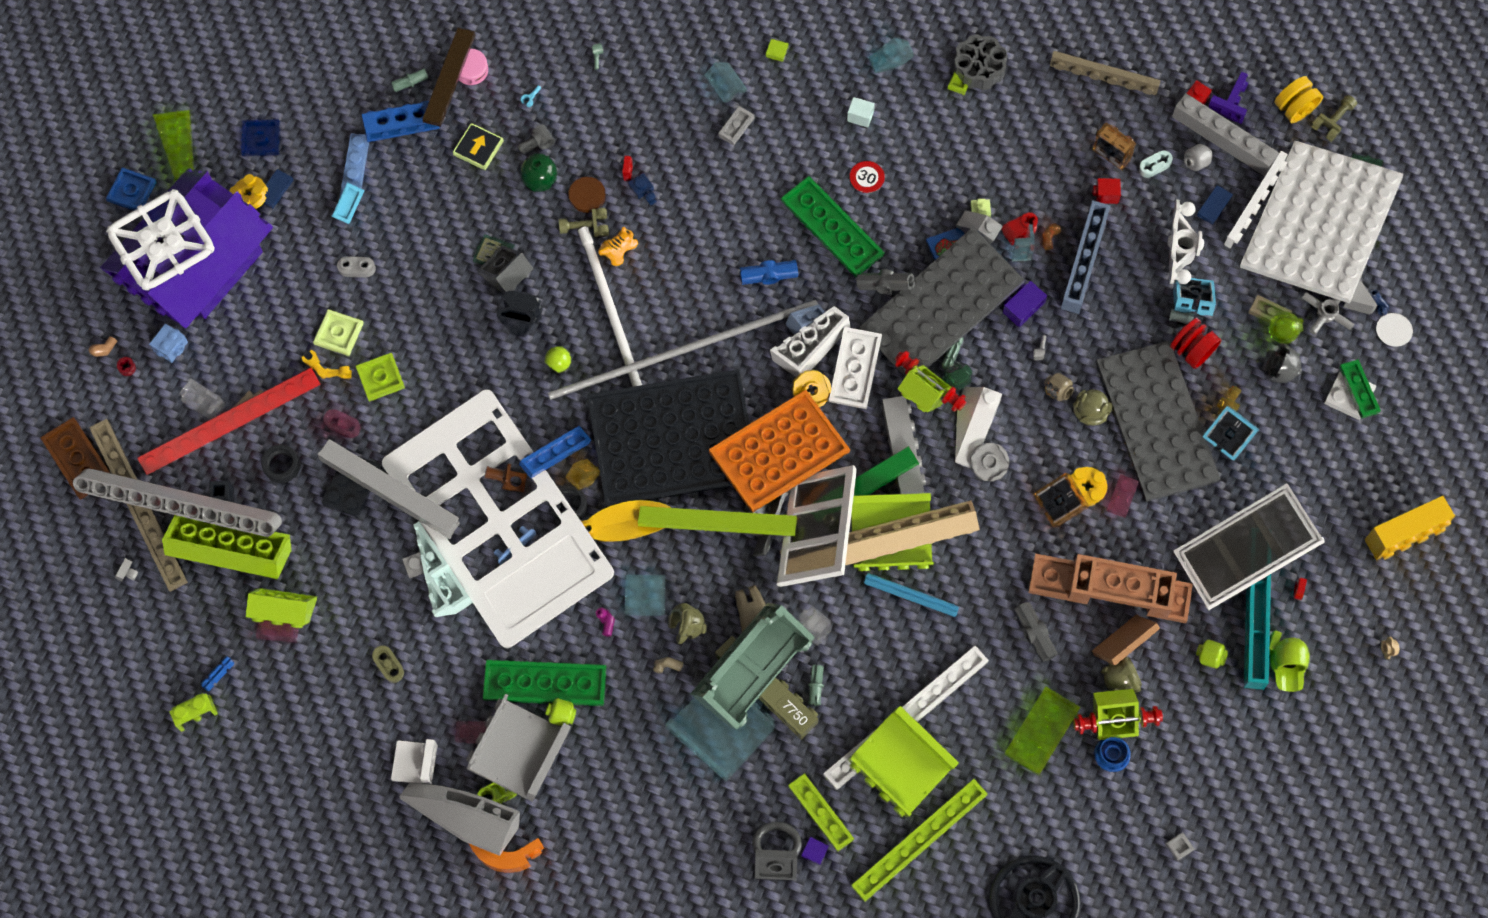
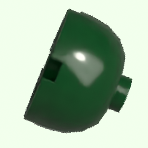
(538, 172)

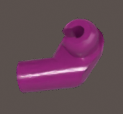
(607, 619)

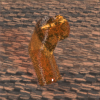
(1050, 231)

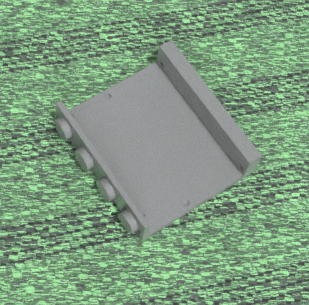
(516, 749)

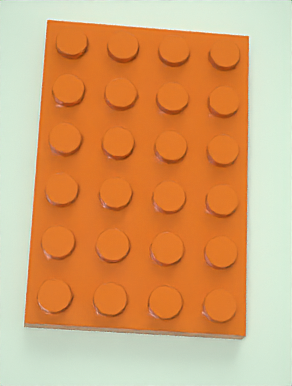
(779, 451)

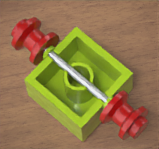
(926, 387)
(1117, 715)

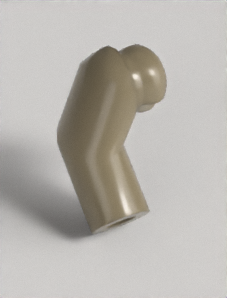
(662, 663)

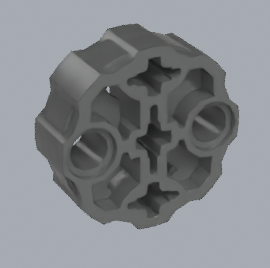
(972, 55)

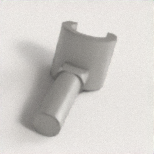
(1038, 354)

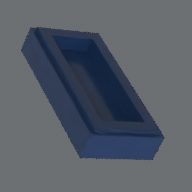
(277, 187)
(1214, 205)

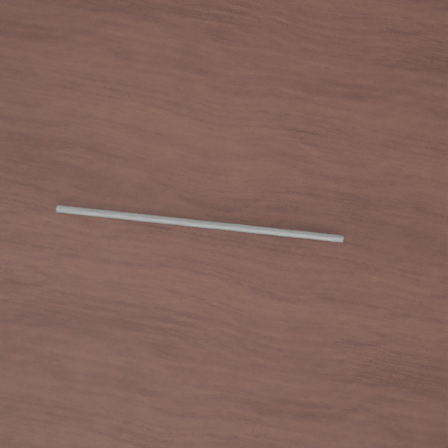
(678, 351)

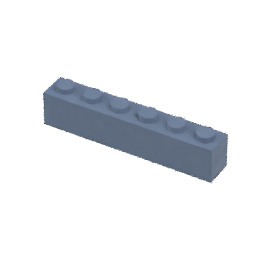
(1085, 257)

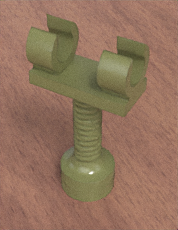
(1347, 103)
(599, 214)

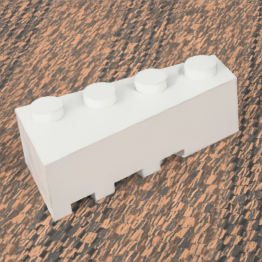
(811, 343)

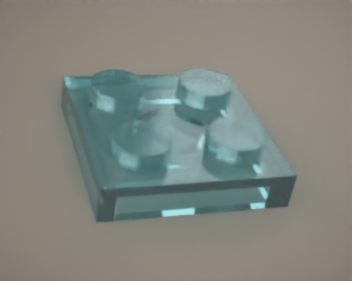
(645, 595)

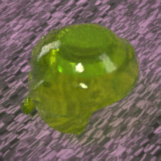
(1285, 327)

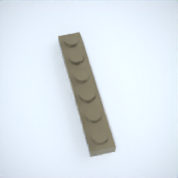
(1105, 73)

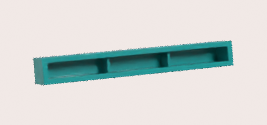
(1257, 634)

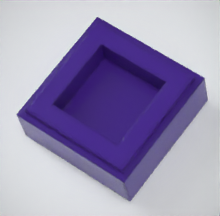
(815, 851)

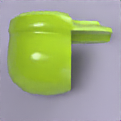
(1290, 652)

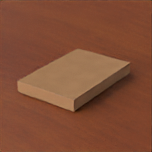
(1125, 639)

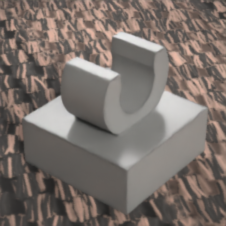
(125, 570)

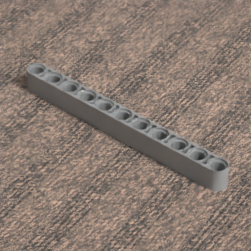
(177, 502)

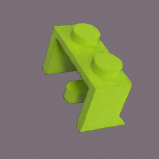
(192, 709)

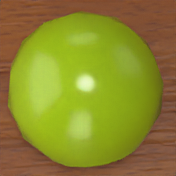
(558, 359)

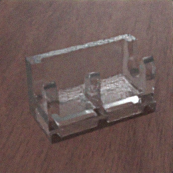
(201, 399)

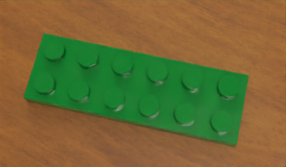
(832, 226)
(545, 682)

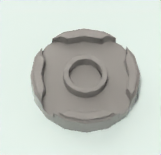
(989, 462)

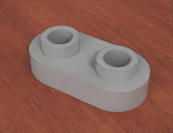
(355, 267)

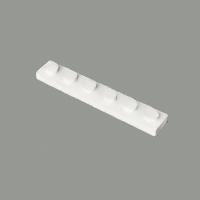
(1253, 206)

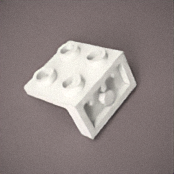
(414, 762)

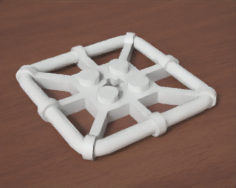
(149, 235)

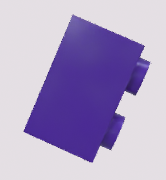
(1024, 303)

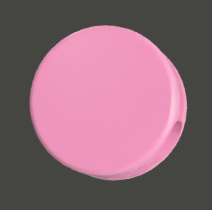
(475, 68)

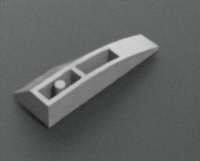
(465, 815)

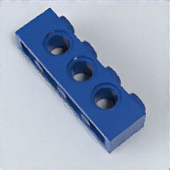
(393, 127)

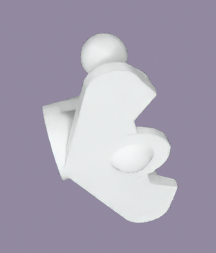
(1187, 237)

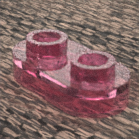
(343, 424)

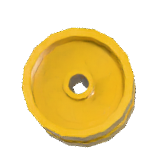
(1298, 99)

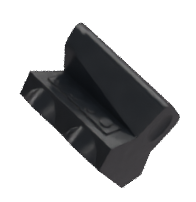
(519, 312)

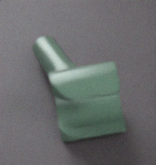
(597, 49)

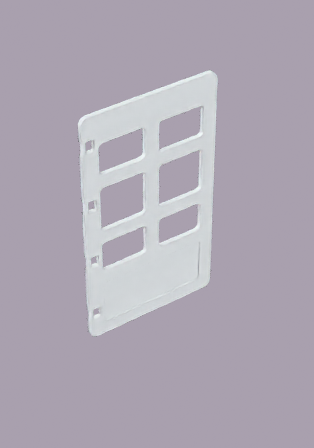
(538, 578)

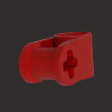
(1018, 228)

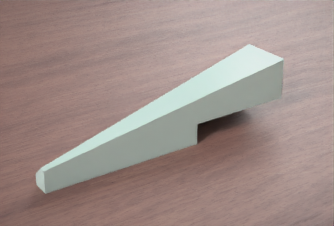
(444, 588)

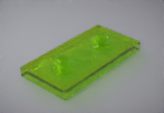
(1042, 731)

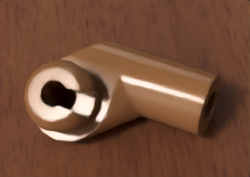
(103, 349)

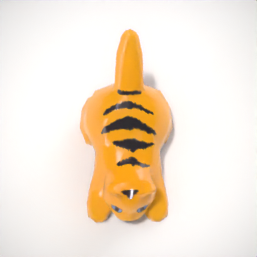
(617, 246)

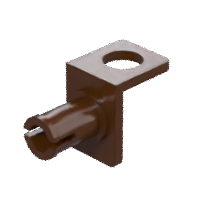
(505, 476)

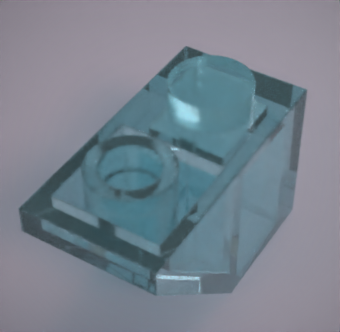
(891, 55)

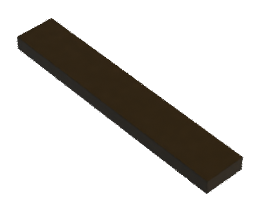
(449, 77)

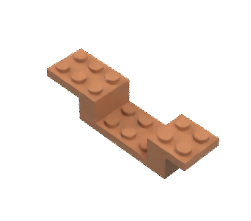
(1112, 582)

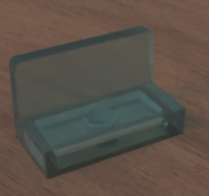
(724, 81)
(1024, 247)

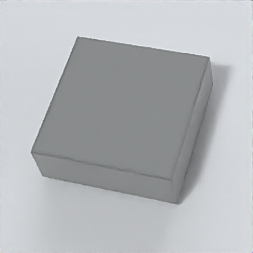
(1179, 846)

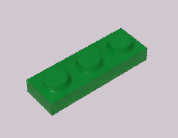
(1359, 389)

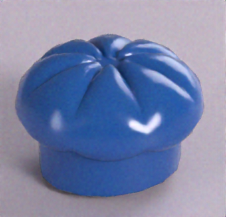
(1112, 754)

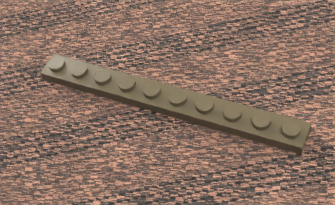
(144, 517)

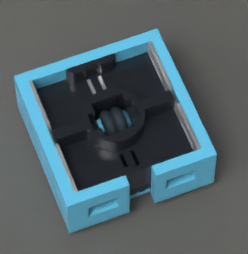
(1195, 296)
(1230, 432)

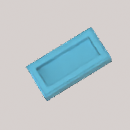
(348, 203)

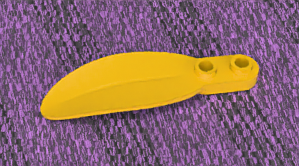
(620, 522)

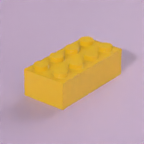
(1409, 528)

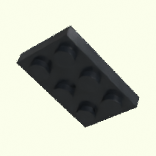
(346, 494)

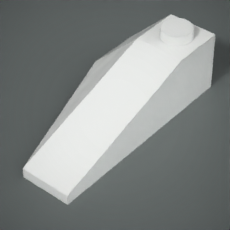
(974, 421)

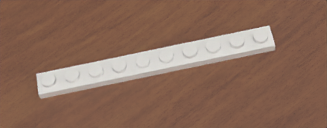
(919, 705)

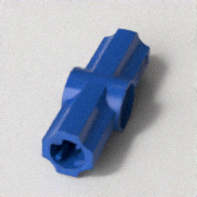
(769, 272)

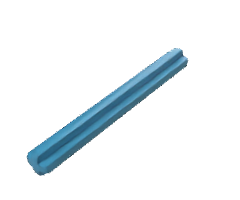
(911, 594)

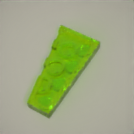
(176, 137)

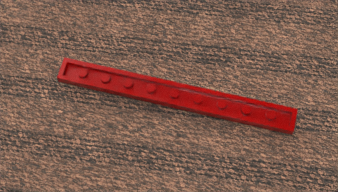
(228, 421)

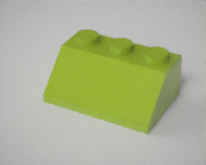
(280, 607)

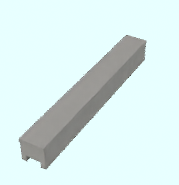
(389, 488)

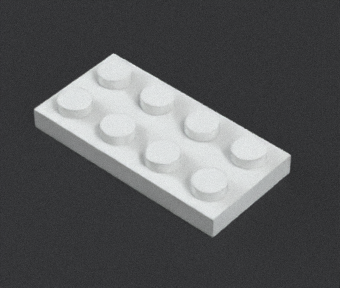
(855, 368)

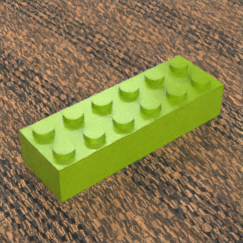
(227, 547)

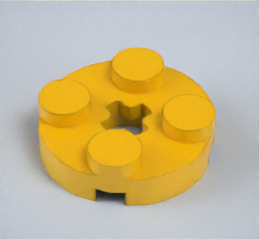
(253, 184)
(813, 378)
(1096, 480)

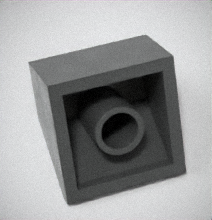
(505, 269)

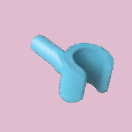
(525, 97)

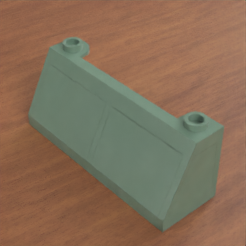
(751, 664)

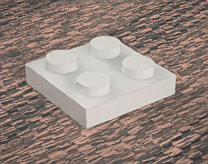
(1340, 397)

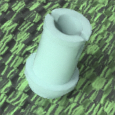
(1181, 317)

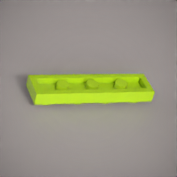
(821, 812)

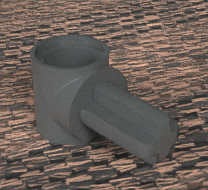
(539, 138)

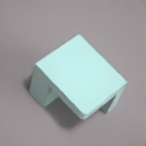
(860, 112)

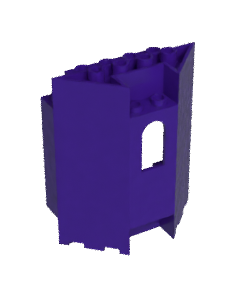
(234, 234)

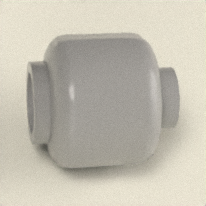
(1198, 157)

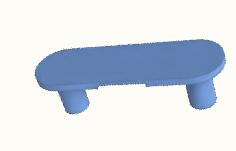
(525, 538)

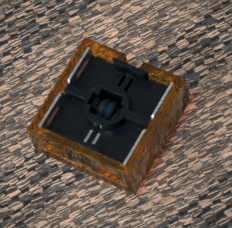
(1114, 146)
(1061, 500)

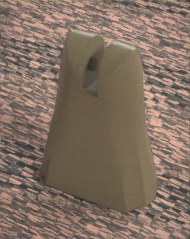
(746, 610)

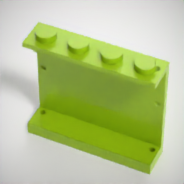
(880, 509)
(902, 762)

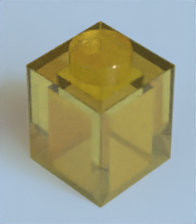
(582, 474)

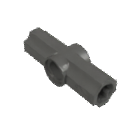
(885, 281)
(1035, 632)

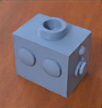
(168, 343)

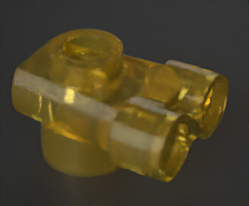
(1229, 400)

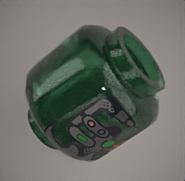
(958, 375)

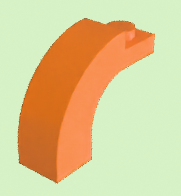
(509, 861)

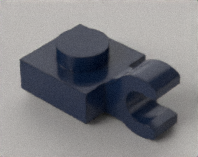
(643, 188)

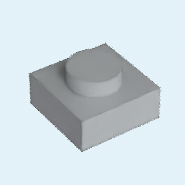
(413, 565)

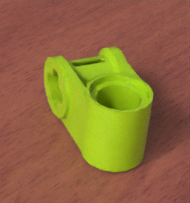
(498, 792)

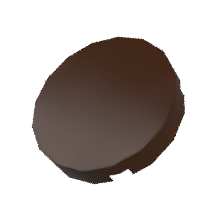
(587, 194)

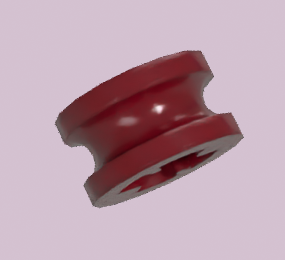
(128, 371)

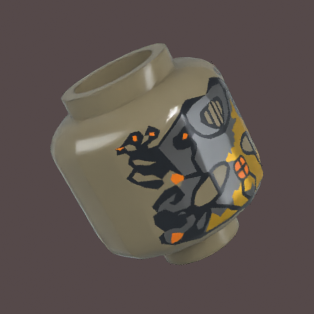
(1059, 387)

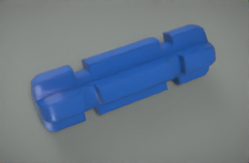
(217, 673)

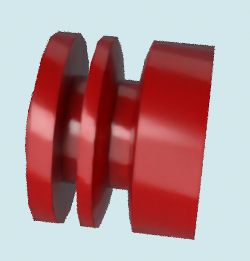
(1192, 340)

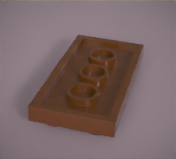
(72, 451)

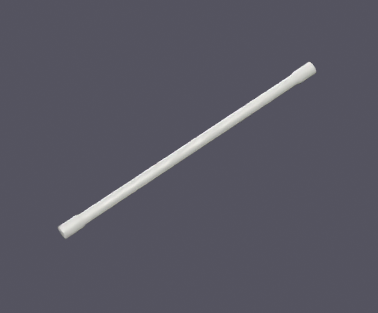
(587, 242)

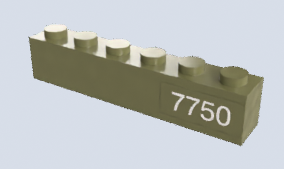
(783, 703)

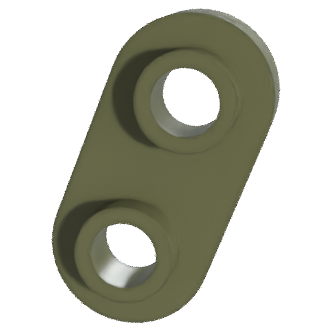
(389, 664)

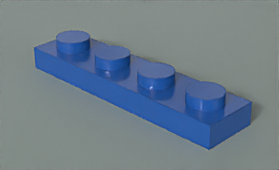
(555, 452)

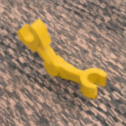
(314, 362)

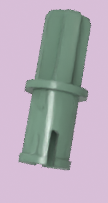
(409, 80)
(816, 685)

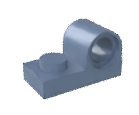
(803, 318)

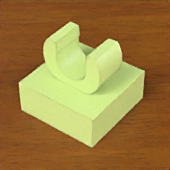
(981, 206)

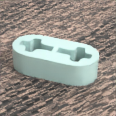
(1157, 166)

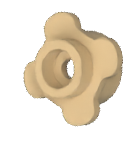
(1389, 647)

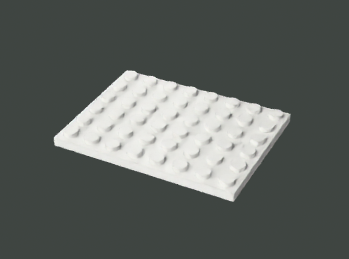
(1322, 221)

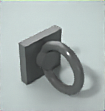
(776, 863)

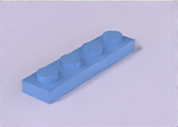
(355, 161)

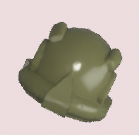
(1092, 407)
(690, 619)
(1122, 676)

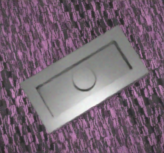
(736, 125)

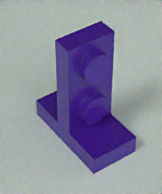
(1230, 108)

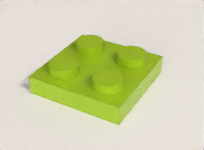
(380, 377)

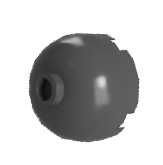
(1283, 365)

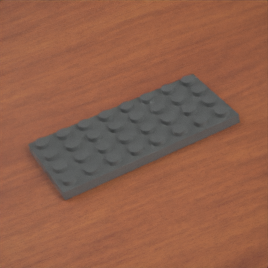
(945, 301)
(1157, 421)

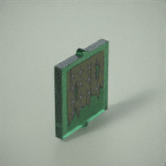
(488, 247)

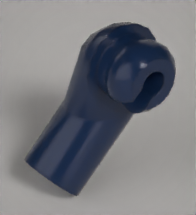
(1382, 305)

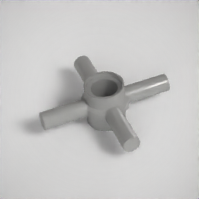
(1323, 316)

